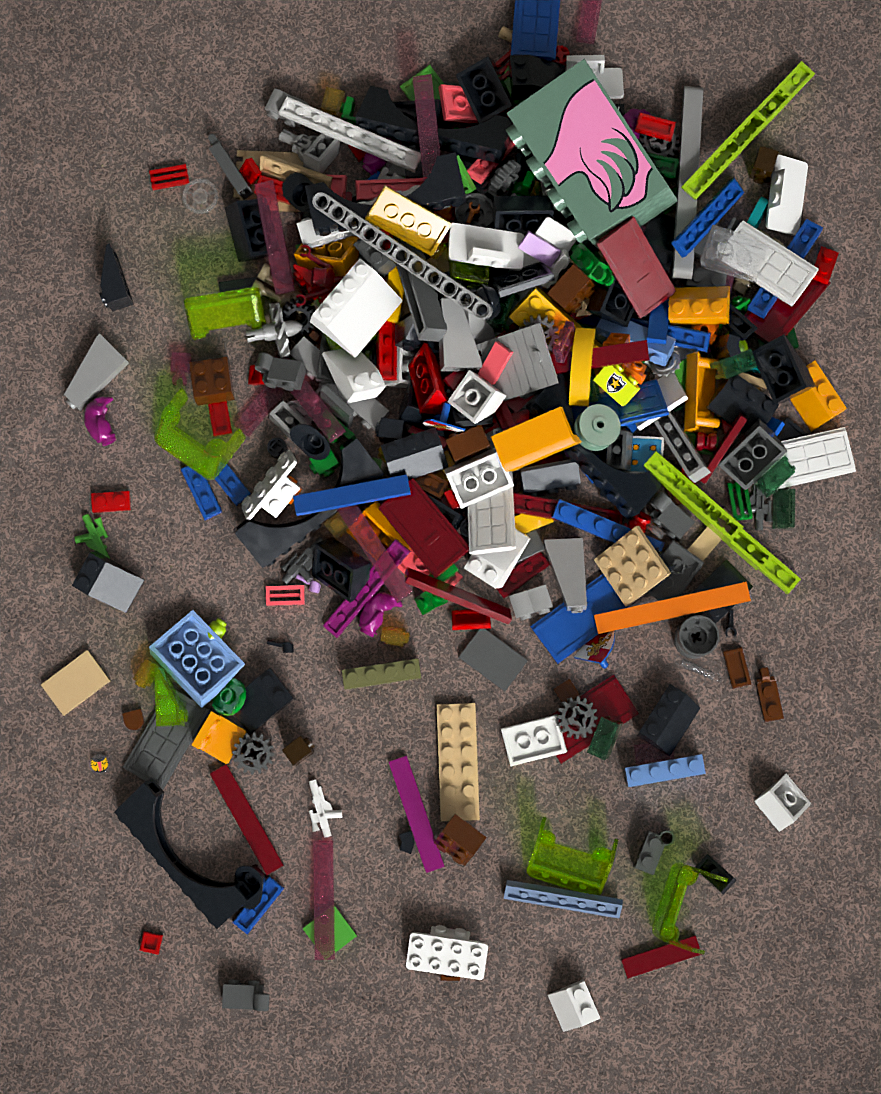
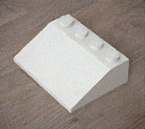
(356, 308)

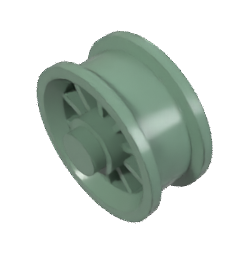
(597, 427)

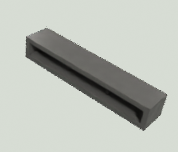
(422, 300)

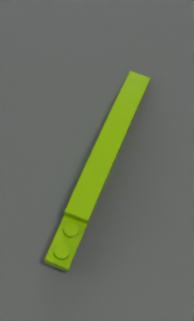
(748, 131)
(709, 511)

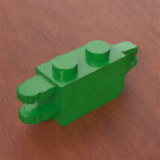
(591, 263)

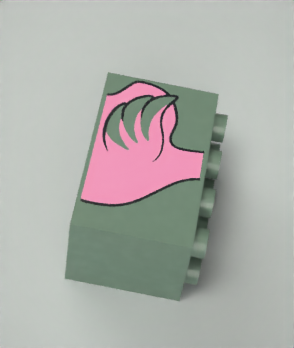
(588, 156)

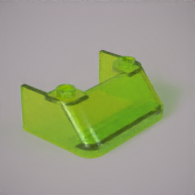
(225, 311)
(203, 460)
(569, 866)
(664, 925)

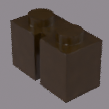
(763, 165)
(299, 750)

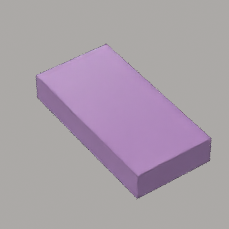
(539, 248)

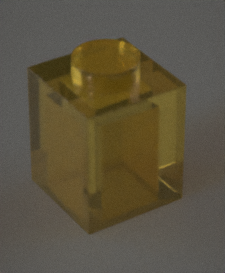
(332, 101)
(337, 526)

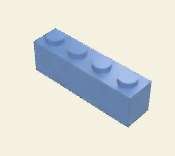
(658, 353)
(664, 770)

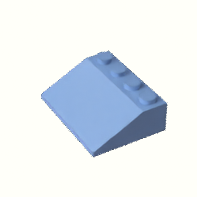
(195, 660)

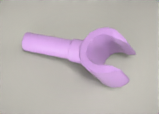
(314, 586)

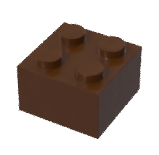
(572, 290)
(212, 381)
(468, 443)
(459, 840)

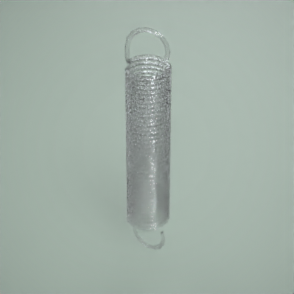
(698, 669)

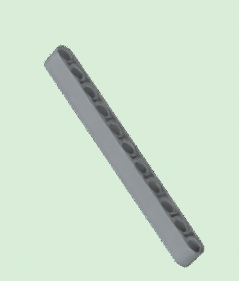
(688, 164)
(394, 250)

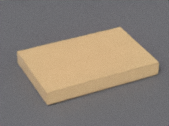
(75, 682)

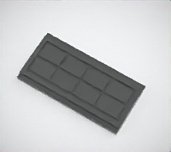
(163, 747)

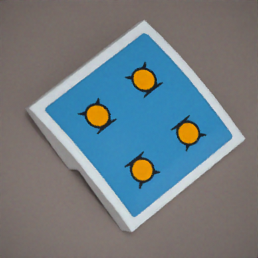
(642, 449)

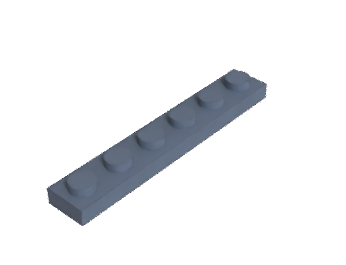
(563, 899)

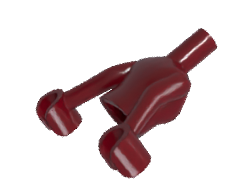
(321, 277)

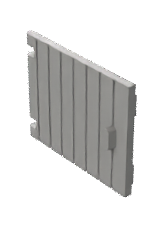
(529, 365)

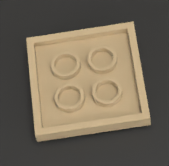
(632, 566)

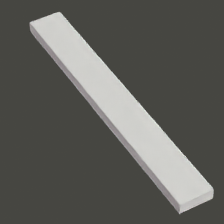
(350, 134)

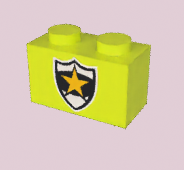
(617, 384)

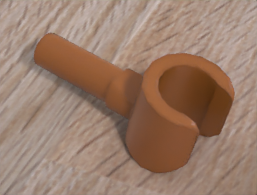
(472, 212)

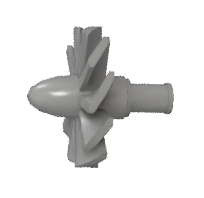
(277, 330)

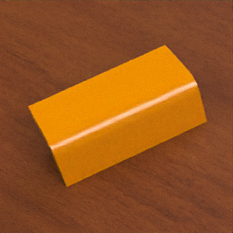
(699, 390)
(534, 440)

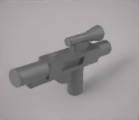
(759, 508)
(300, 565)

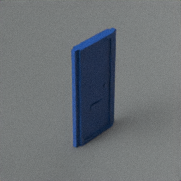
(535, 28)
(645, 405)
(568, 631)

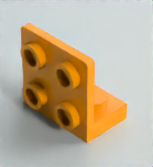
(218, 737)

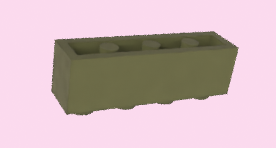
(381, 674)

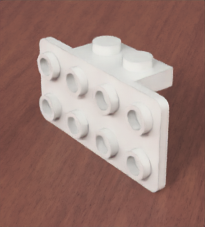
(609, 77)
(786, 195)
(560, 237)
(485, 246)
(274, 490)
(447, 953)

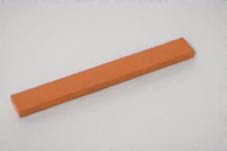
(672, 607)

